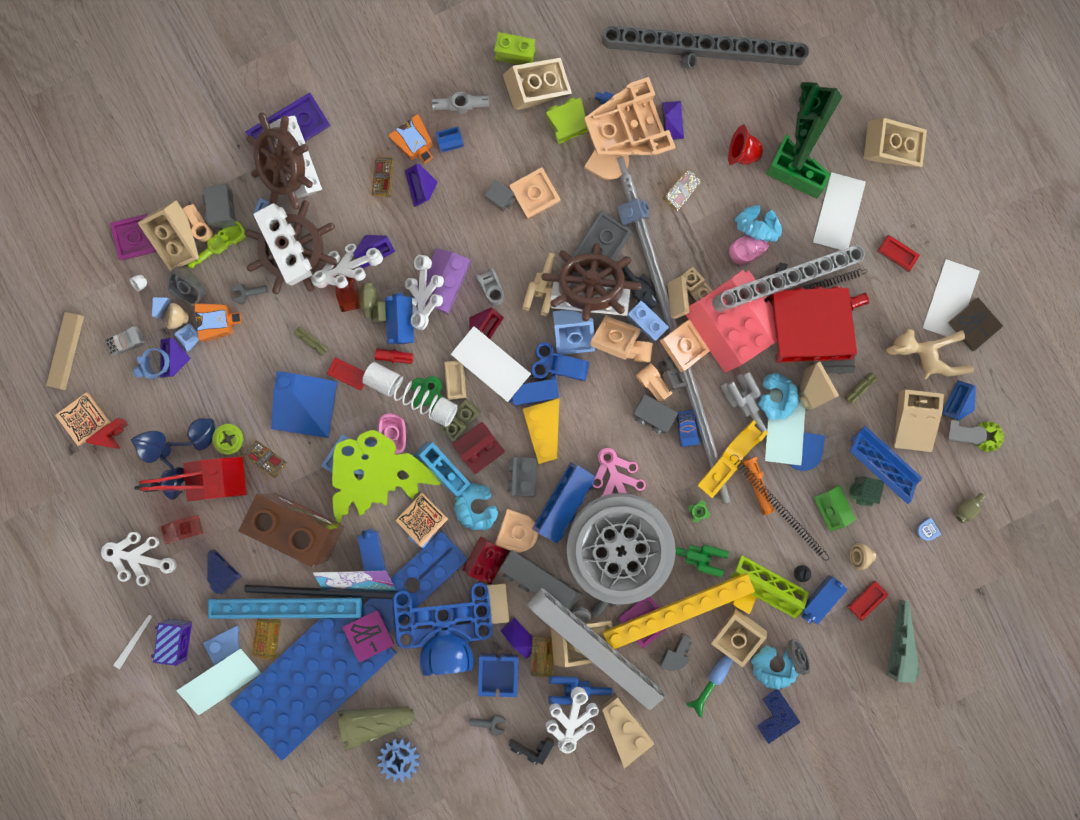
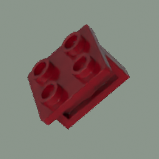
(478, 448)
(485, 561)

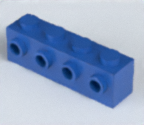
(564, 502)

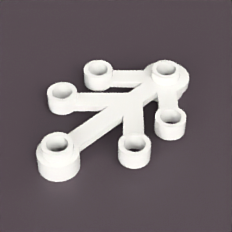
(326, 275)
(420, 316)
(135, 557)
(568, 741)

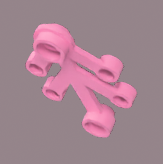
(615, 477)

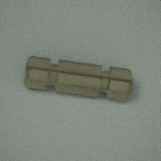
(310, 341)
(861, 388)

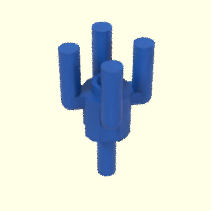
(570, 684)

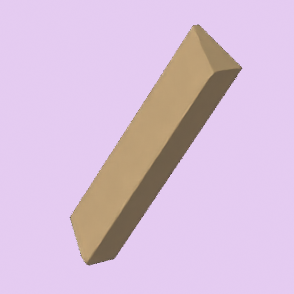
(65, 351)

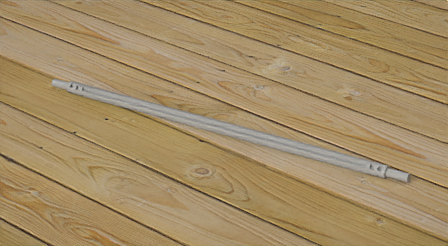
(661, 291)

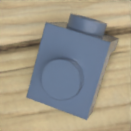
(633, 211)

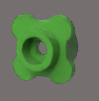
(696, 517)

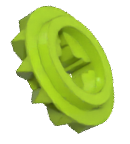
(219, 437)
(998, 437)

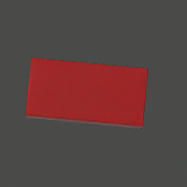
(898, 253)
(346, 373)
(867, 600)

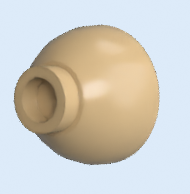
(175, 316)
(861, 556)

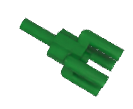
(701, 558)

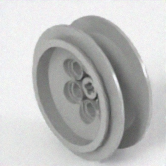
(616, 513)

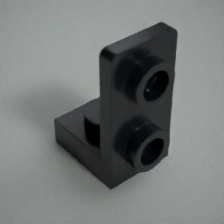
(543, 750)

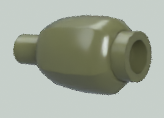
(367, 298)
(969, 508)

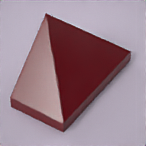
(486, 321)

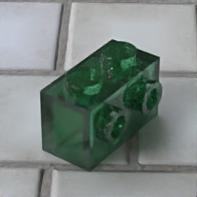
(866, 491)

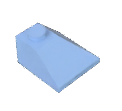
(572, 333)

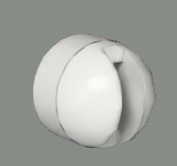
(138, 282)

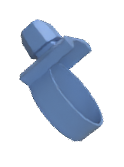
(145, 369)

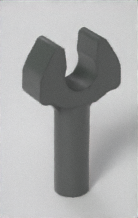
(247, 292)
(489, 724)

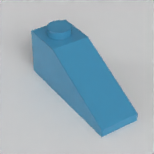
(442, 468)

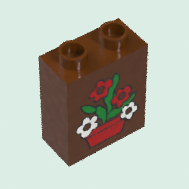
(291, 528)

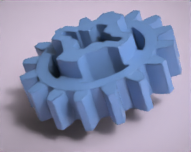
(389, 762)

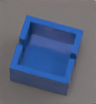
(498, 674)

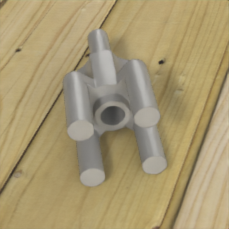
(745, 399)

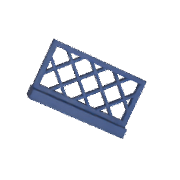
(885, 463)

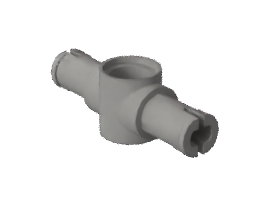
(450, 103)

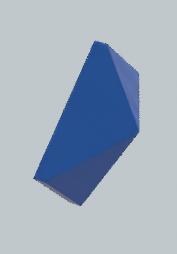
(961, 401)

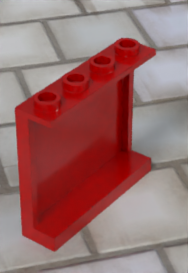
(814, 324)

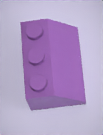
(453, 270)

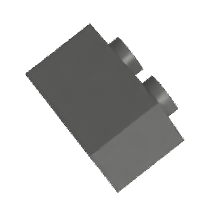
(219, 206)
(654, 414)

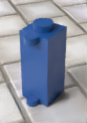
(398, 319)
(536, 392)
(371, 551)
(823, 600)

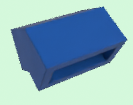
(449, 139)

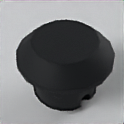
(802, 573)

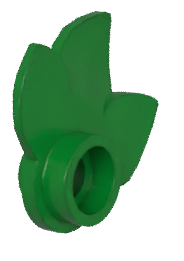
(424, 383)

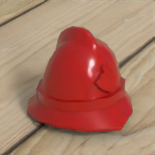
(744, 147)

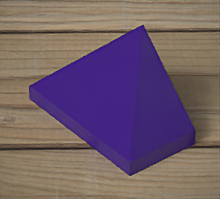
(673, 119)
(420, 184)
(379, 242)
(176, 355)
(518, 637)

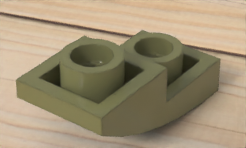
(463, 418)

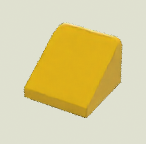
(745, 603)

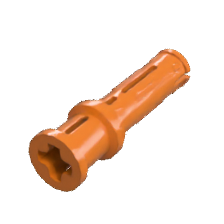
(752, 464)

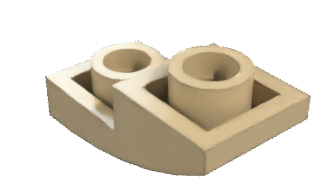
(696, 284)

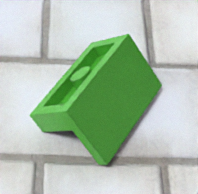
(835, 508)

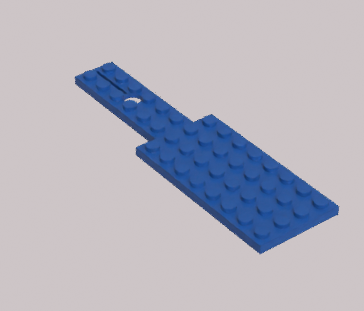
(321, 665)

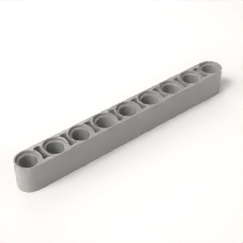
(781, 279)
(595, 649)

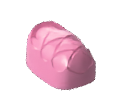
(747, 250)
(393, 428)

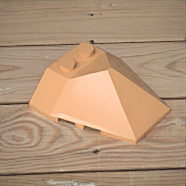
(629, 123)

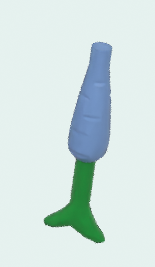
(715, 678)

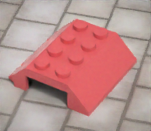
(735, 333)

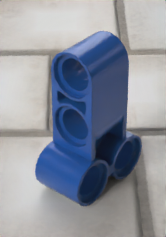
(560, 365)

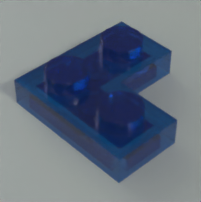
(782, 717)

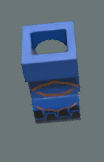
(687, 429)

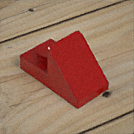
(105, 436)

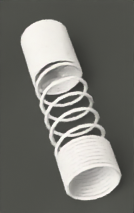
(388, 382)

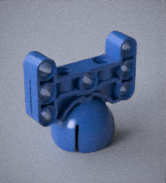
(447, 649)

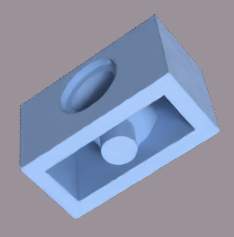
(647, 321)

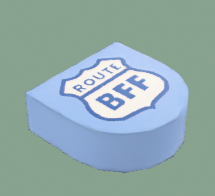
(927, 530)

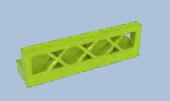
(769, 592)

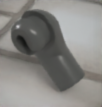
(600, 607)

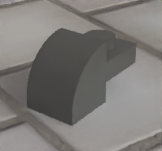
(675, 659)

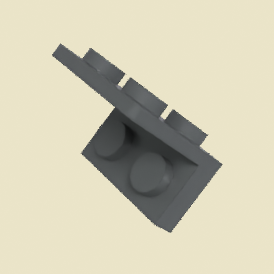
(523, 476)

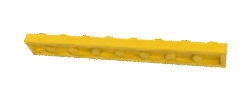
(679, 611)

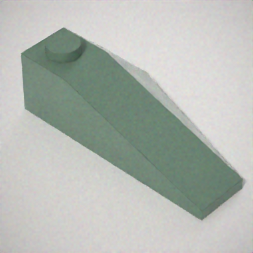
(903, 655)

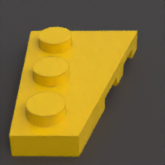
(543, 429)

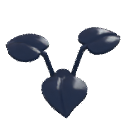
(153, 445)

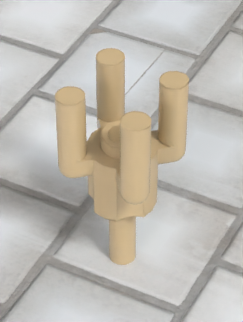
(540, 288)

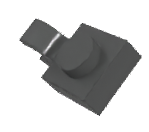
(672, 376)

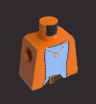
(413, 139)
(215, 321)

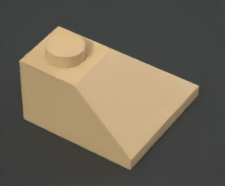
(816, 387)

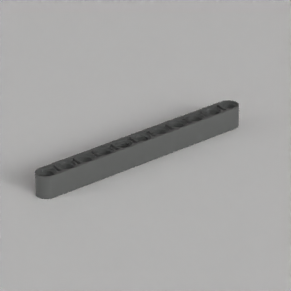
(713, 41)

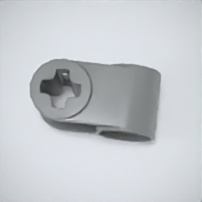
(490, 283)

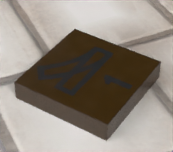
(977, 324)

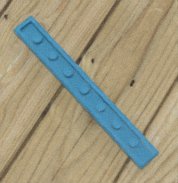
(285, 608)

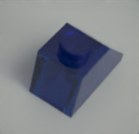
(220, 573)

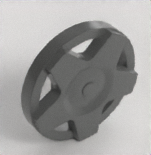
(798, 657)

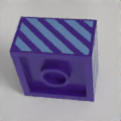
(172, 642)

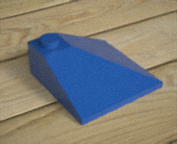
(303, 404)

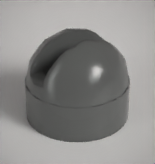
(689, 61)

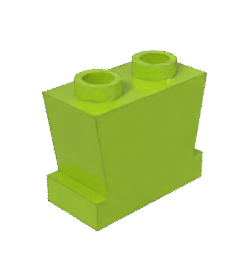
(514, 49)
(567, 120)

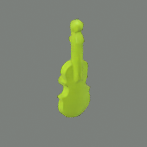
(220, 242)

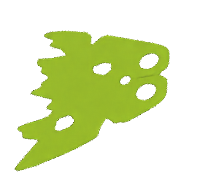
(379, 473)

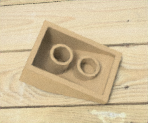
(536, 83)
(894, 143)
(170, 235)
(566, 654)

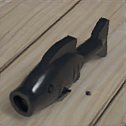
(646, 293)

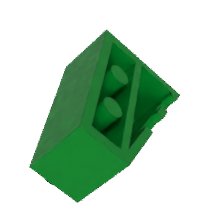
(809, 180)

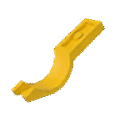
(724, 467)

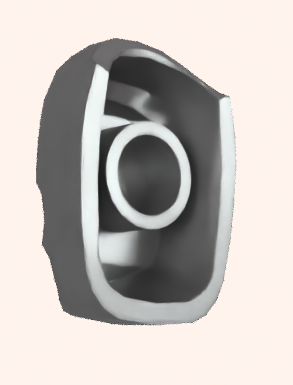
(186, 286)

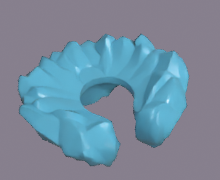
(758, 229)
(789, 401)
(467, 516)
(769, 678)

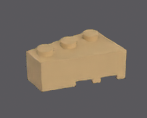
(626, 731)

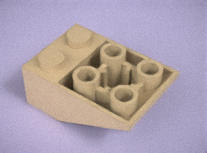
(917, 420)

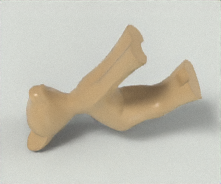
(929, 356)

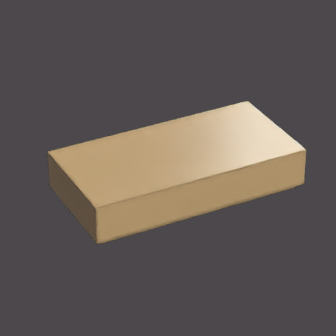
(678, 297)
(455, 380)
(498, 603)

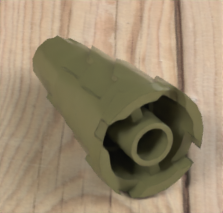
(371, 723)

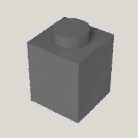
(500, 196)

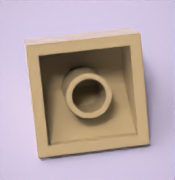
(739, 637)

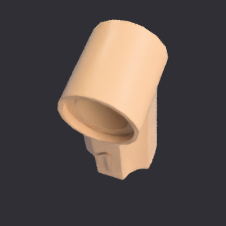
(197, 223)
(641, 352)
(650, 379)

